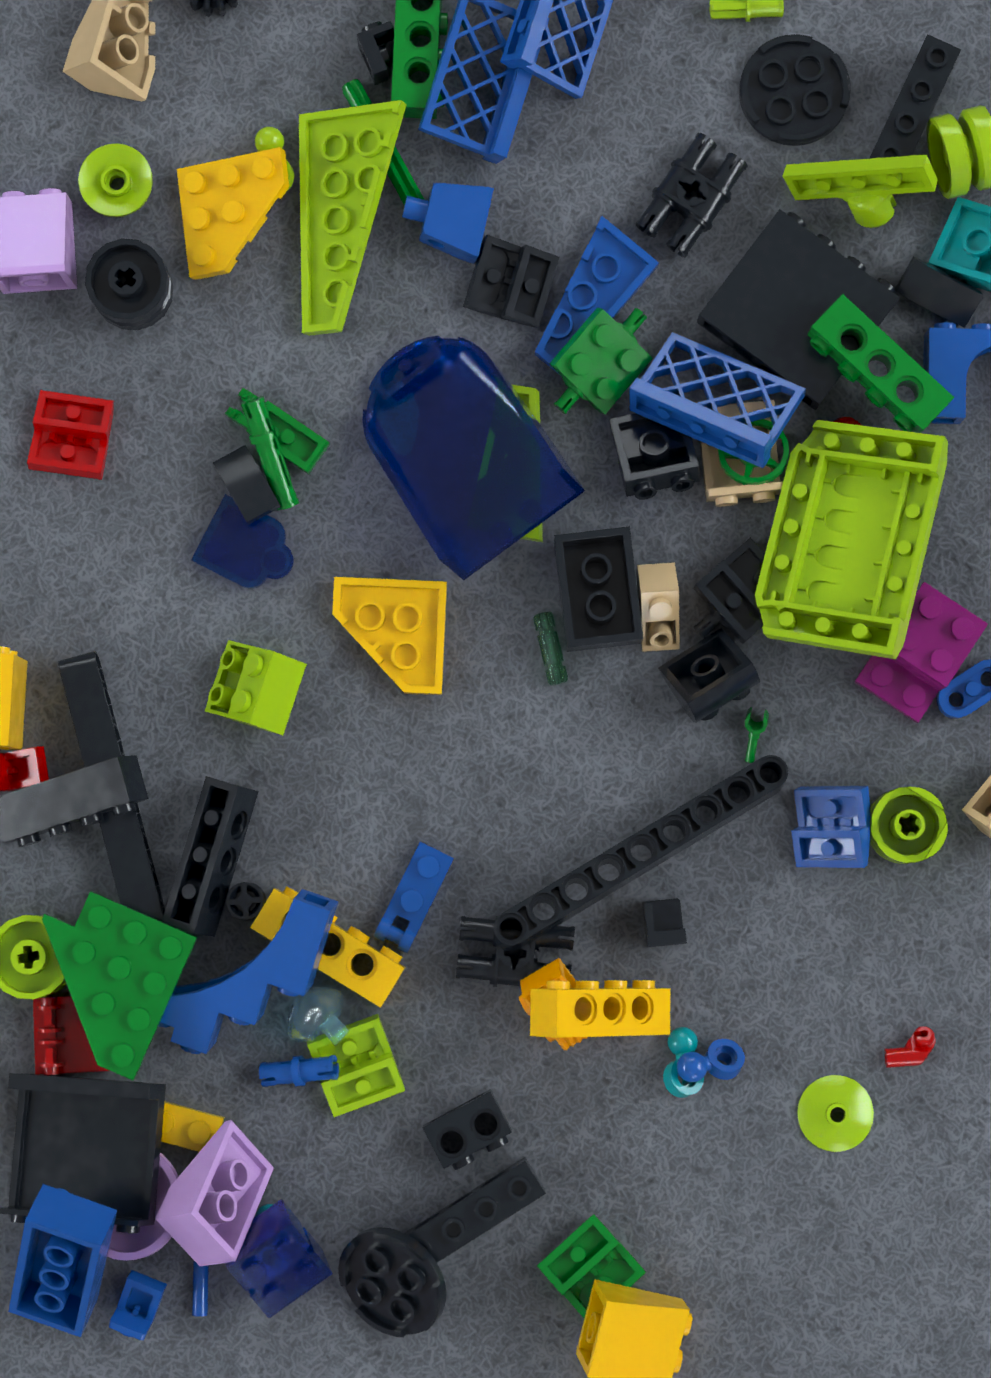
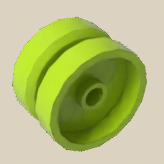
(961, 150)
(17, 972)

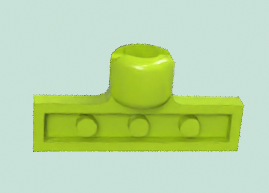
(863, 183)

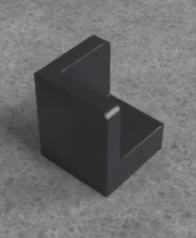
(663, 923)

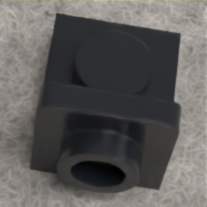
(376, 57)

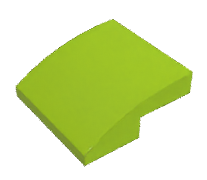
(365, 1066)

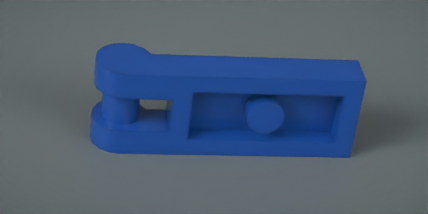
(414, 895)

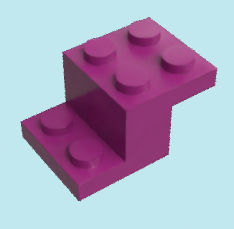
(933, 651)

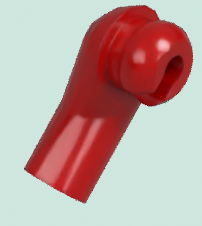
(914, 1051)

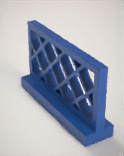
(531, 26)
(509, 95)
(702, 419)

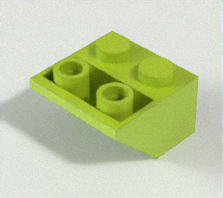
(255, 687)

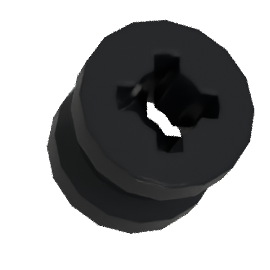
(239, 900)

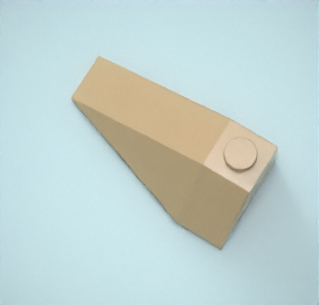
(112, 49)

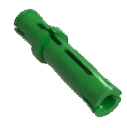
(269, 451)

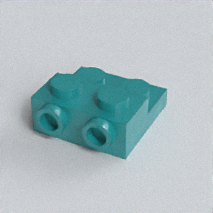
(966, 244)

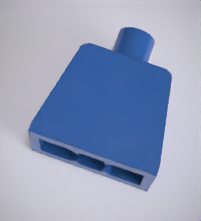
(452, 218)

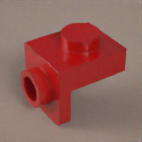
(22, 768)

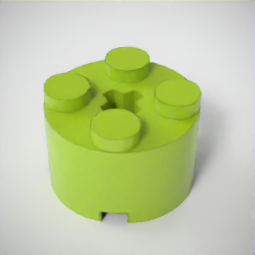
(927, 820)

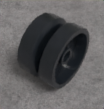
(117, 302)

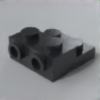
(653, 456)

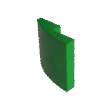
(589, 1255)

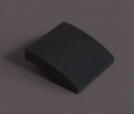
(511, 281)

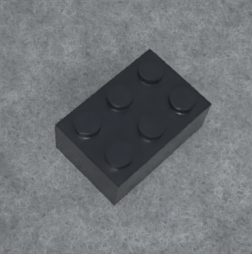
(598, 589)

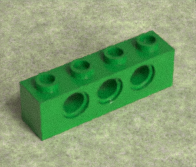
(410, 58)
(874, 344)

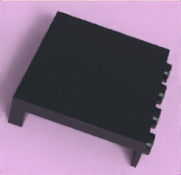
(781, 292)
(89, 1140)

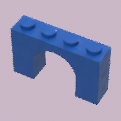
(948, 358)

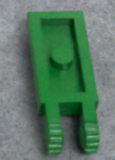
(296, 441)

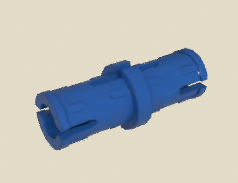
(299, 1071)

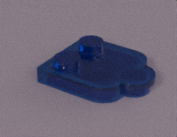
(244, 551)

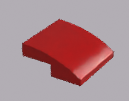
(70, 434)

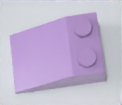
(216, 1197)

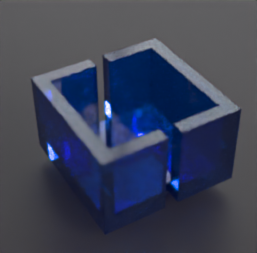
(275, 1260)

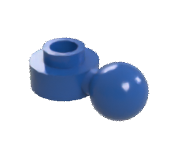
(693, 1066)

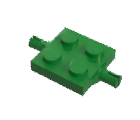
(600, 360)

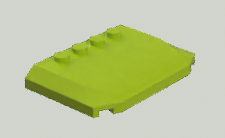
(851, 537)

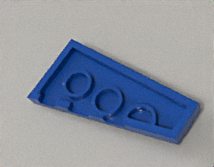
(604, 278)

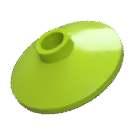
(110, 163)
(817, 1104)

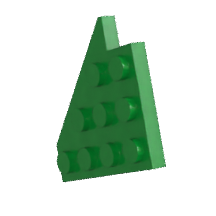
(119, 976)

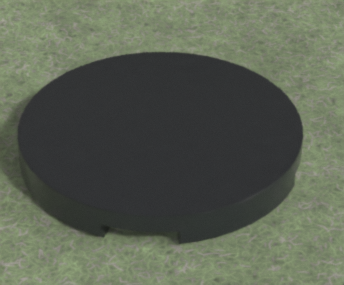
(794, 90)
(392, 1281)

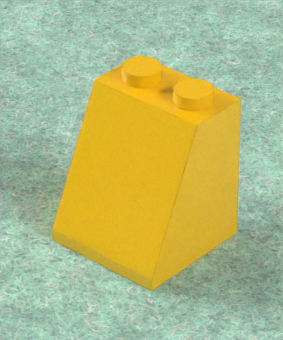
(12, 699)
(632, 1333)

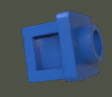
(137, 1305)

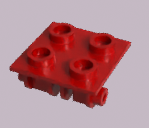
(60, 1038)

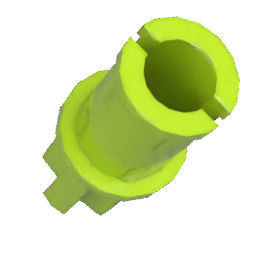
(745, 9)

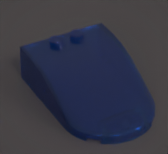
(463, 451)

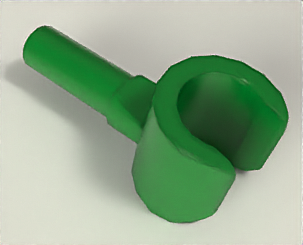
(754, 729)

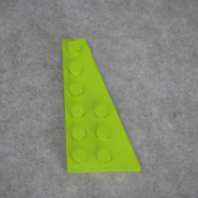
(341, 182)

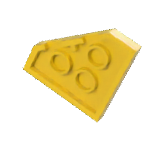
(227, 206)
(397, 626)

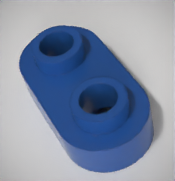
(970, 689)

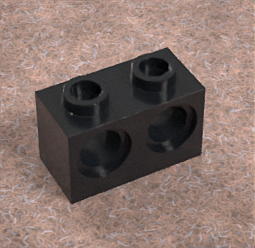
(463, 1121)

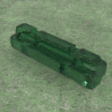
(550, 648)

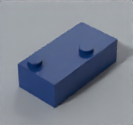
(61, 1260)

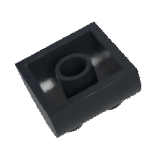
(709, 676)

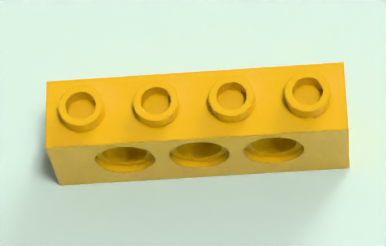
(374, 986)
(599, 1011)

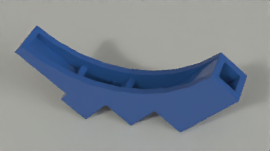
(243, 994)

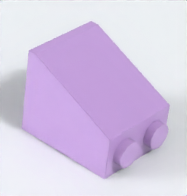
(36, 242)

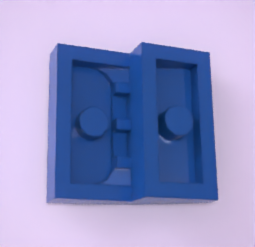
(832, 826)

